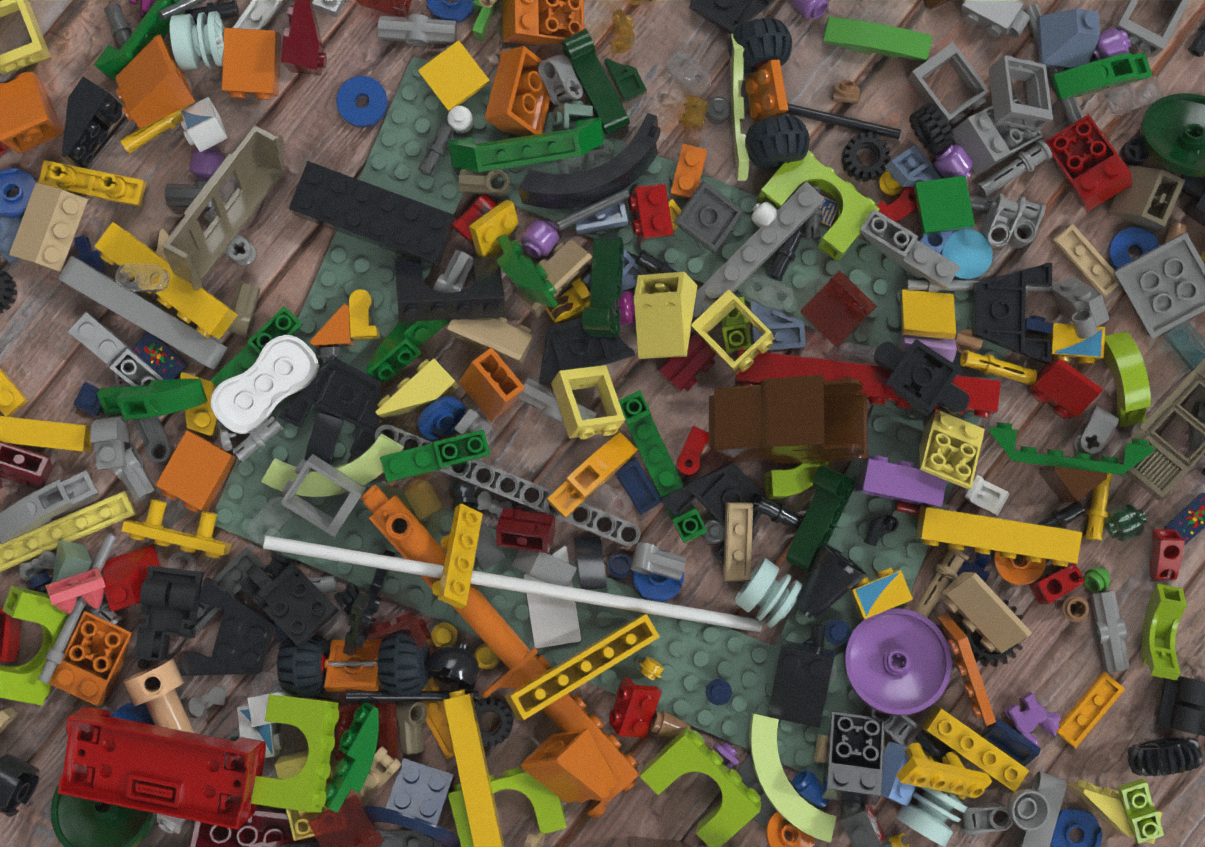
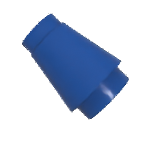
(809, 788)

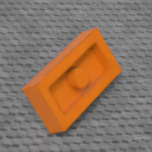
(688, 171)

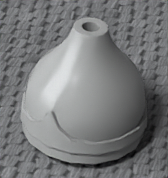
(1028, 809)

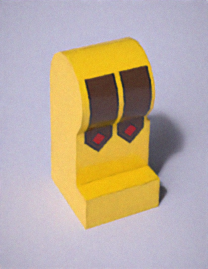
(570, 303)
(360, 309)

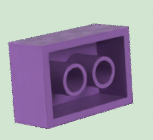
(899, 482)

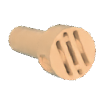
(163, 700)

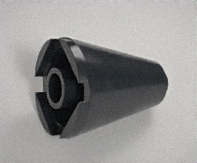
(827, 581)

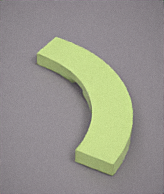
(737, 111)
(362, 470)
(776, 785)

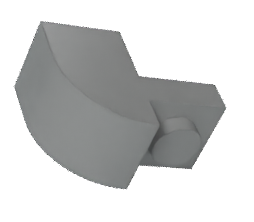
(109, 440)

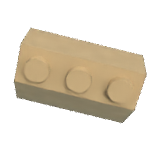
(48, 227)
(563, 268)
(506, 340)
(984, 613)

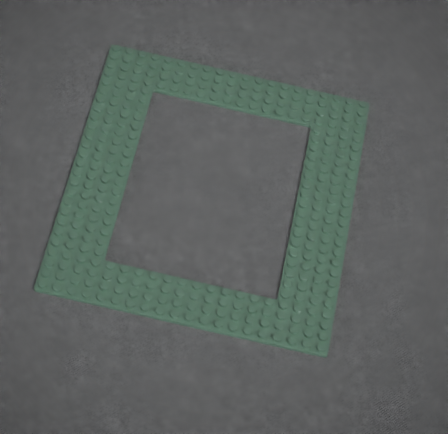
(686, 649)

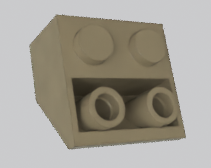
(1148, 199)

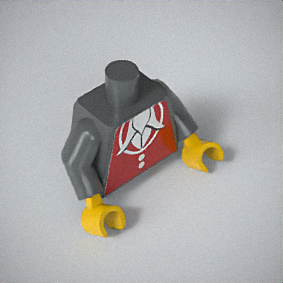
(865, 828)

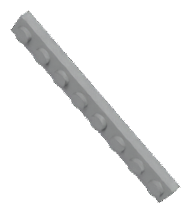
(758, 248)

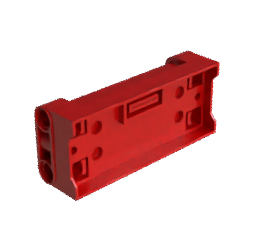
(160, 769)

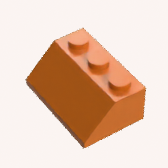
(518, 94)

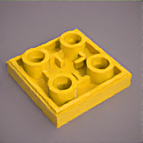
(454, 76)
(928, 314)

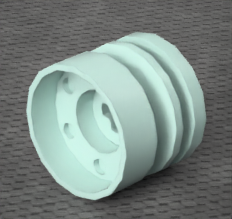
(193, 40)
(768, 593)
(931, 814)

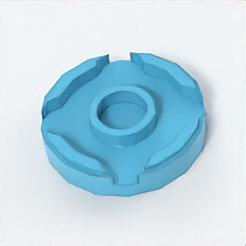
(970, 252)

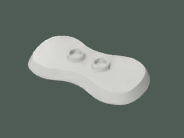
(249, 398)

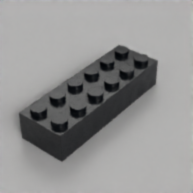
(372, 214)

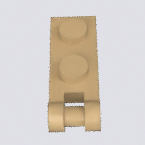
(381, 770)

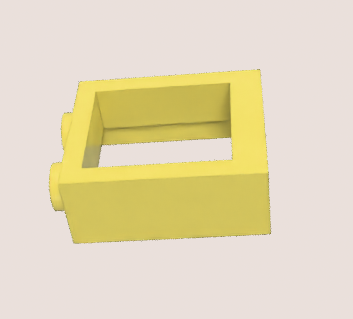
(29, 53)
(715, 314)
(583, 378)

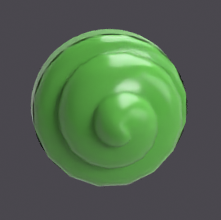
(1097, 579)

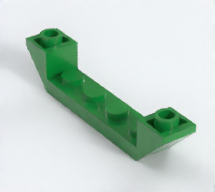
(112, 61)
(527, 149)
(1133, 453)
(658, 462)

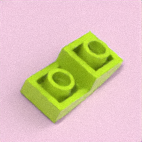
(736, 330)
(1139, 810)

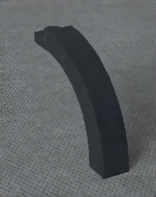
(590, 186)

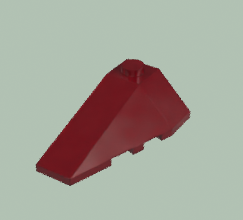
(302, 41)
(265, 829)

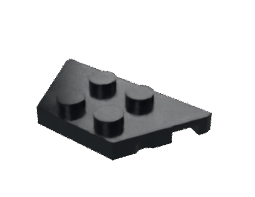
(573, 348)

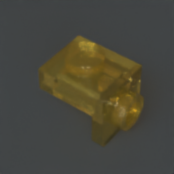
(624, 27)

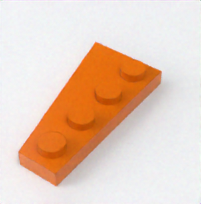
(968, 669)

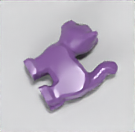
(1030, 716)

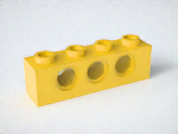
(975, 748)

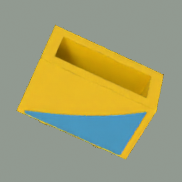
(1068, 346)
(880, 593)

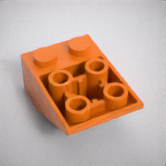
(541, 21)
(92, 659)

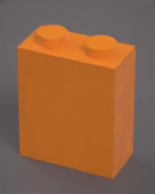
(251, 63)
(491, 384)
(195, 472)

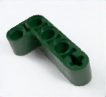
(594, 81)
(604, 314)
(821, 516)

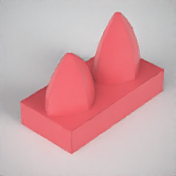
(86, 584)

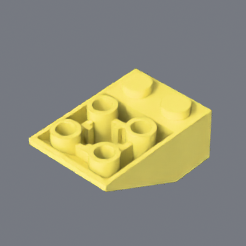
(664, 314)
(419, 392)
(950, 448)
(287, 767)
(1106, 805)

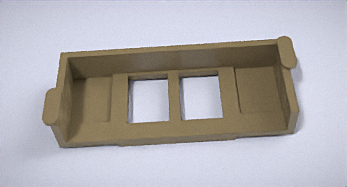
(256, 169)
(1166, 465)

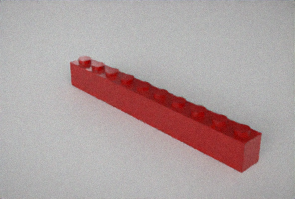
(982, 392)

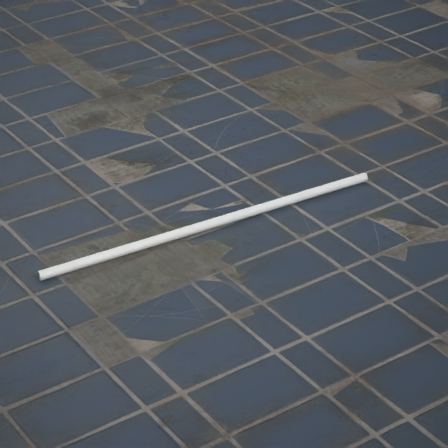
(514, 584)

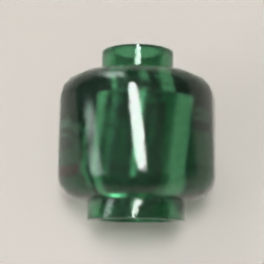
(1125, 522)

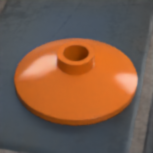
(1021, 573)
(775, 833)

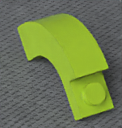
(1129, 377)
(790, 482)
(1160, 630)

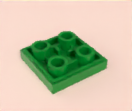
(943, 205)

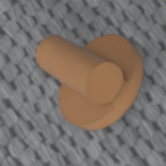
(846, 92)
(967, 341)

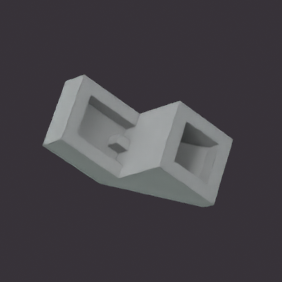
(544, 567)

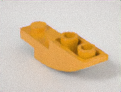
(592, 474)

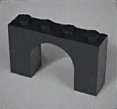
(421, 303)

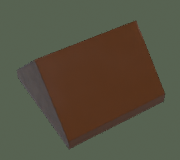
(1071, 483)

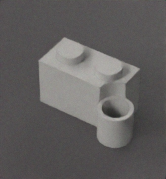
(996, 16)
(1081, 306)

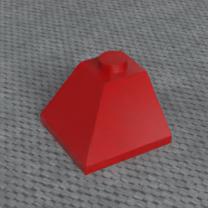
(125, 576)

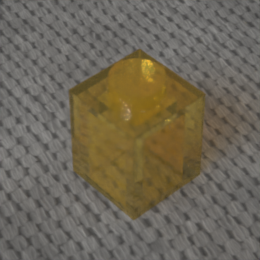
(423, 499)

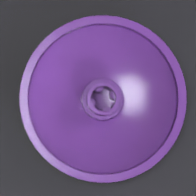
(898, 662)

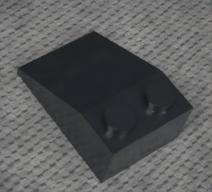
(801, 683)

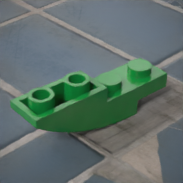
(1101, 75)
(525, 274)
(280, 324)
(401, 347)
(155, 400)
(435, 456)
(359, 746)

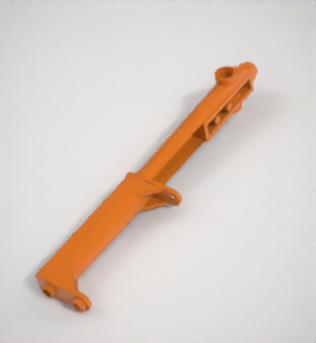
(522, 662)

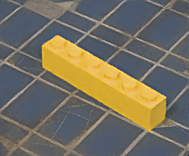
(197, 306)
(998, 534)
(582, 667)

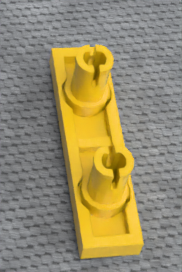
(93, 183)
(188, 542)
(460, 557)
(946, 777)

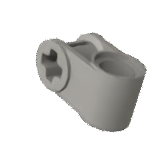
(560, 78)
(1004, 215)
(1028, 223)
(233, 251)
(1097, 428)
(895, 726)
(979, 819)

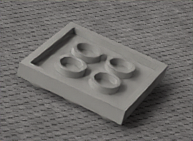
(1165, 284)

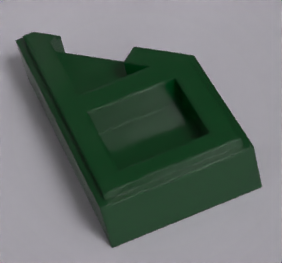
(625, 80)

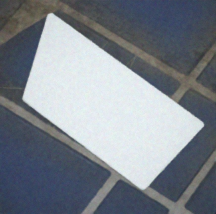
(553, 619)

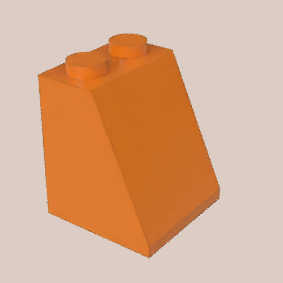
(153, 85)
(27, 113)
(571, 767)

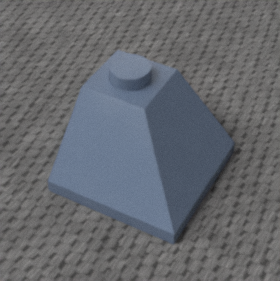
(1067, 38)

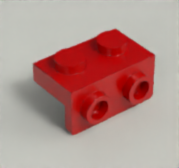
(650, 212)
(634, 709)

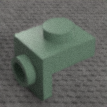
(572, 111)

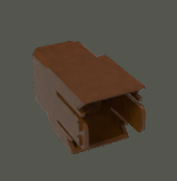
(790, 421)

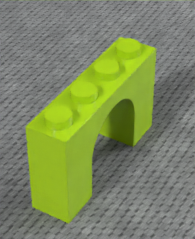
(852, 206)
(22, 681)
(690, 754)
(307, 788)
(546, 804)

